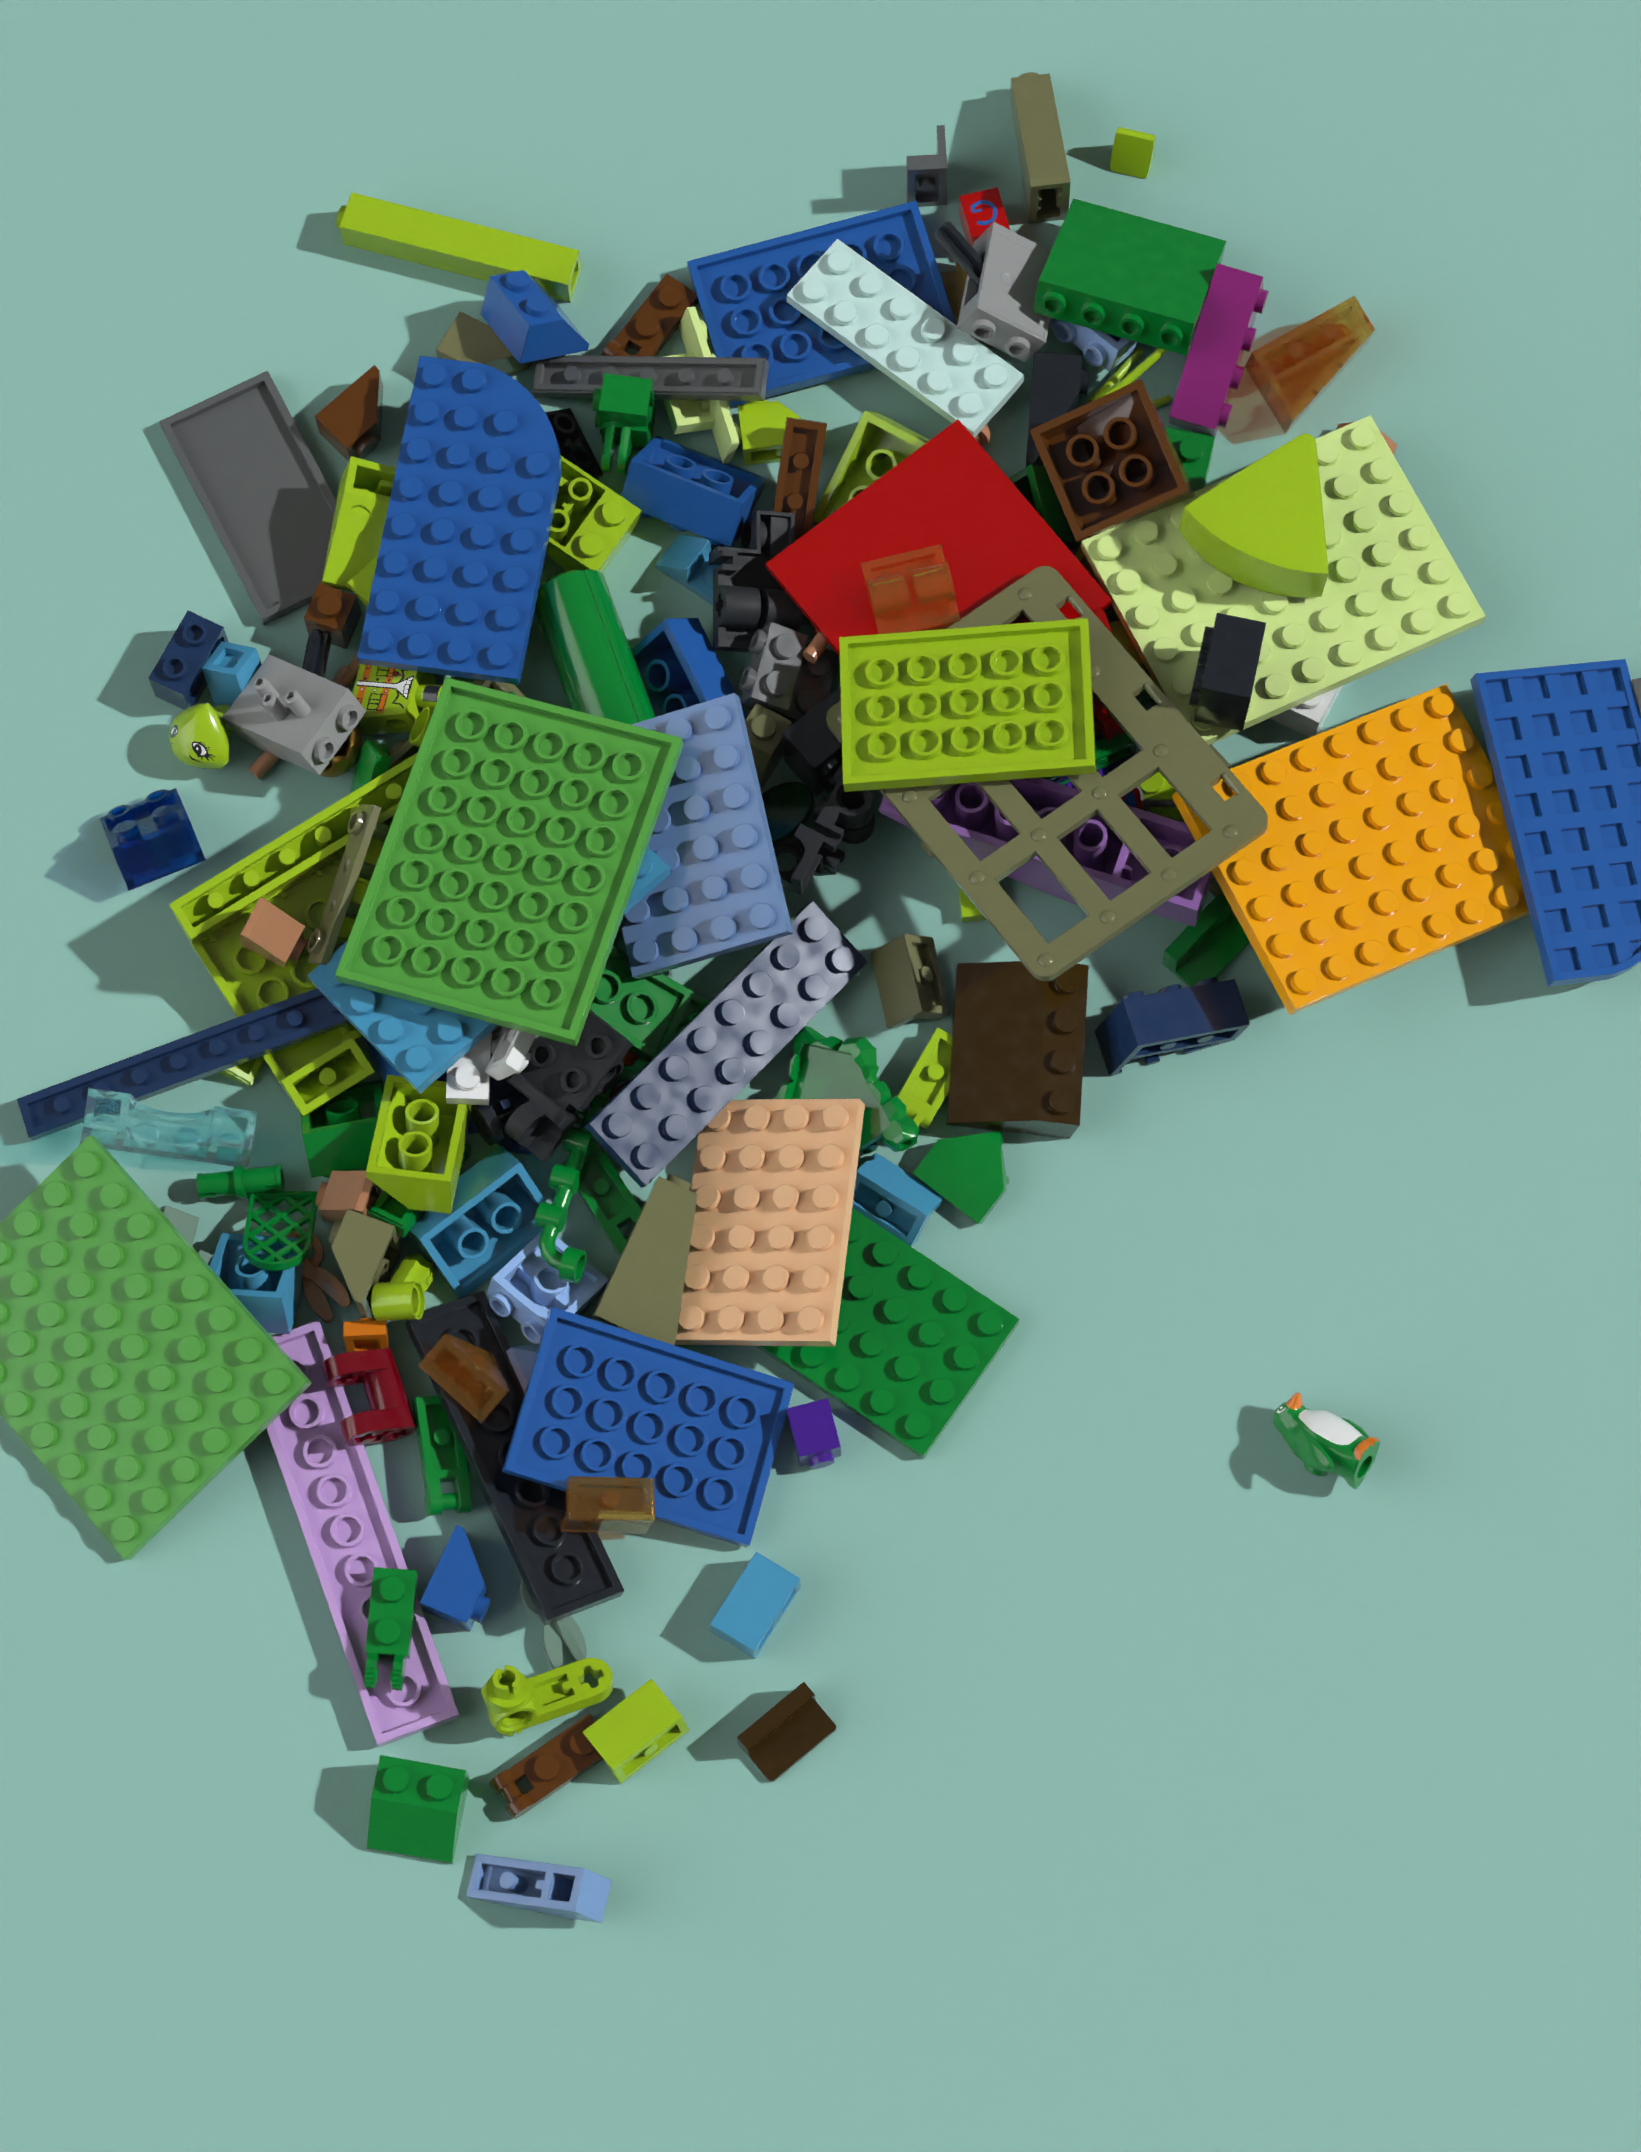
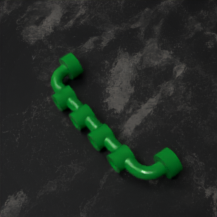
(567, 1182)

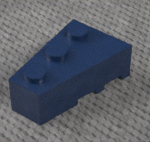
(1171, 1021)

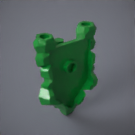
(848, 1071)

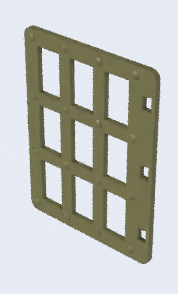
(1166, 747)

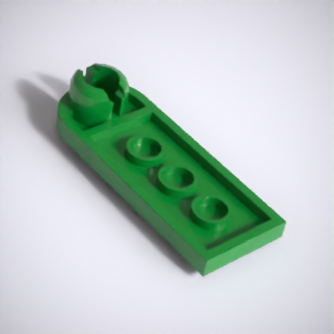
(643, 1009)

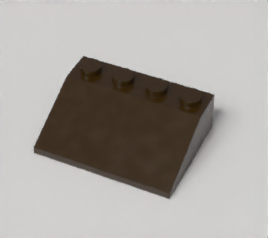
(1017, 1049)

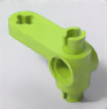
(521, 1702)

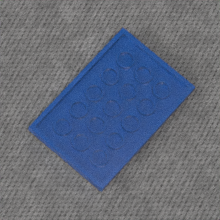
(747, 290)
(650, 1410)

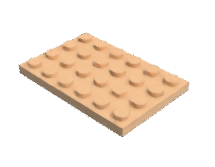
(771, 1223)

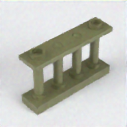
(362, 828)

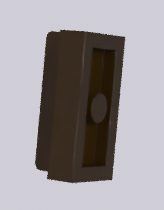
(786, 1733)

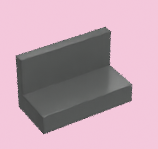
(928, 175)

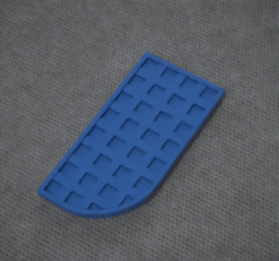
(464, 527)
(1571, 800)

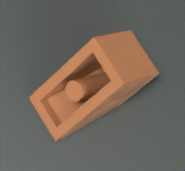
(273, 934)
(344, 1192)

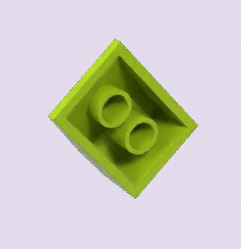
(871, 452)

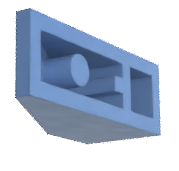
(540, 1887)

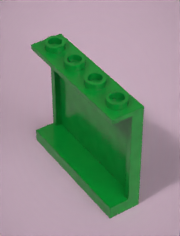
(1128, 276)

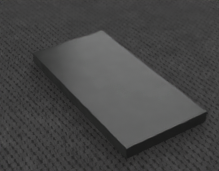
(258, 491)

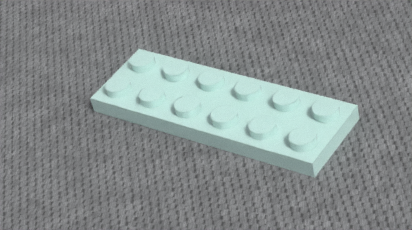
(905, 338)

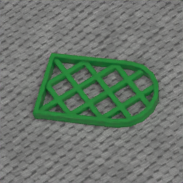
(278, 1197)

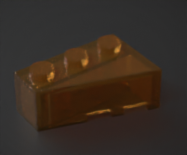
(1308, 359)

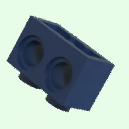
(179, 671)

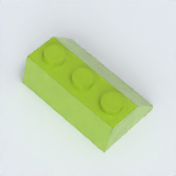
(418, 1145)

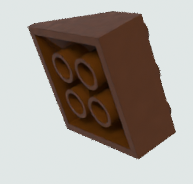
(1111, 461)

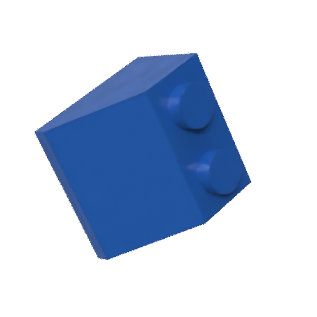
(529, 319)

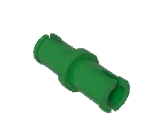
(240, 1181)

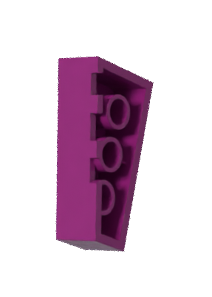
(1217, 350)

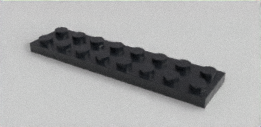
(558, 1568)

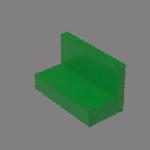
(1209, 946)

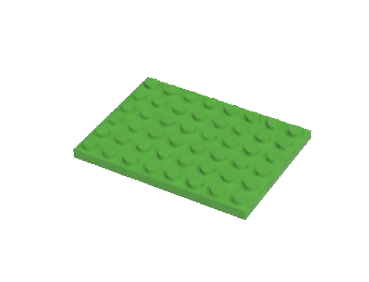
(510, 861)
(126, 1351)

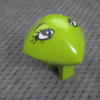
(201, 736)

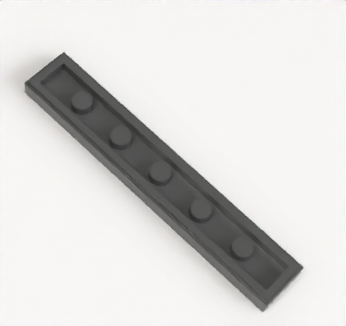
(672, 376)

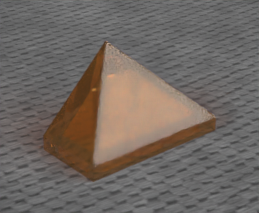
(466, 1375)

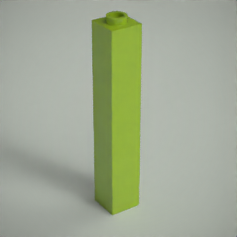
(455, 244)

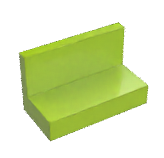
(636, 1731)

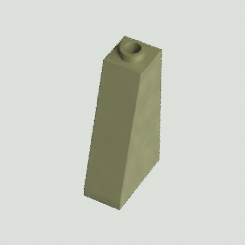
(1040, 147)
(651, 1270)

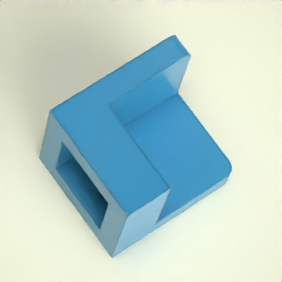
(230, 671)

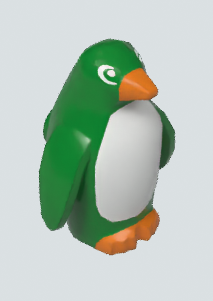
(1326, 1441)

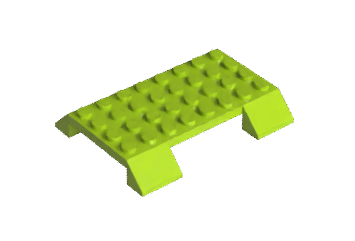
(297, 878)

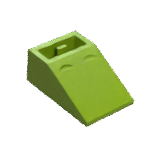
(357, 520)
(588, 521)

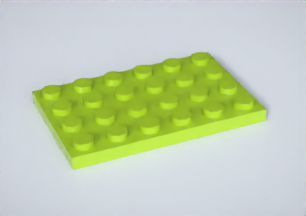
(967, 705)

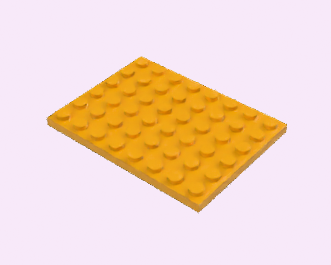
(1372, 849)

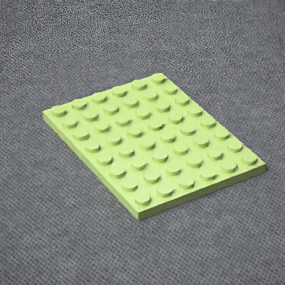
(1383, 598)

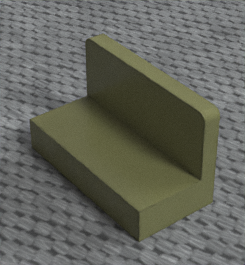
(909, 980)

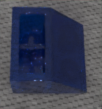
(152, 838)

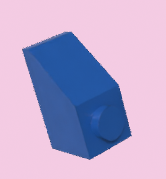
(457, 1585)

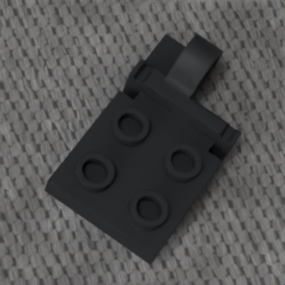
(743, 588)
(838, 818)
(562, 1081)

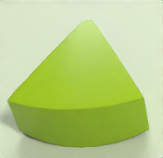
(1266, 523)

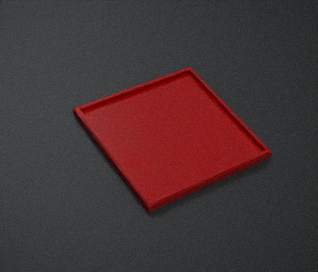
(935, 496)

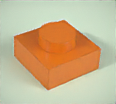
(365, 1335)

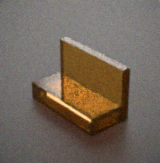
(609, 1505)

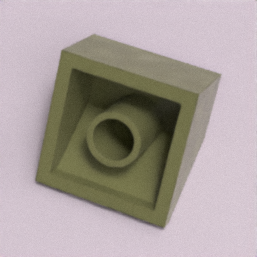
(365, 1255)

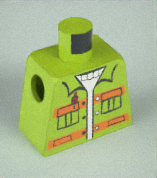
(393, 698)

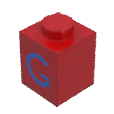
(979, 211)

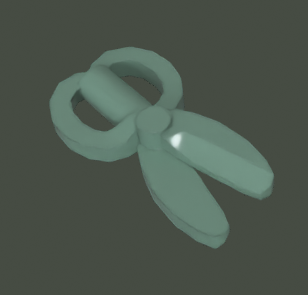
(554, 1633)

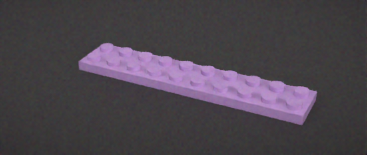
(349, 1537)

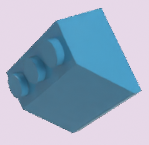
(487, 1222)

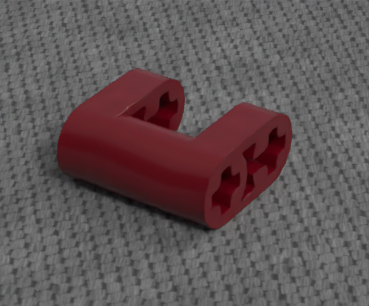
(390, 1409)

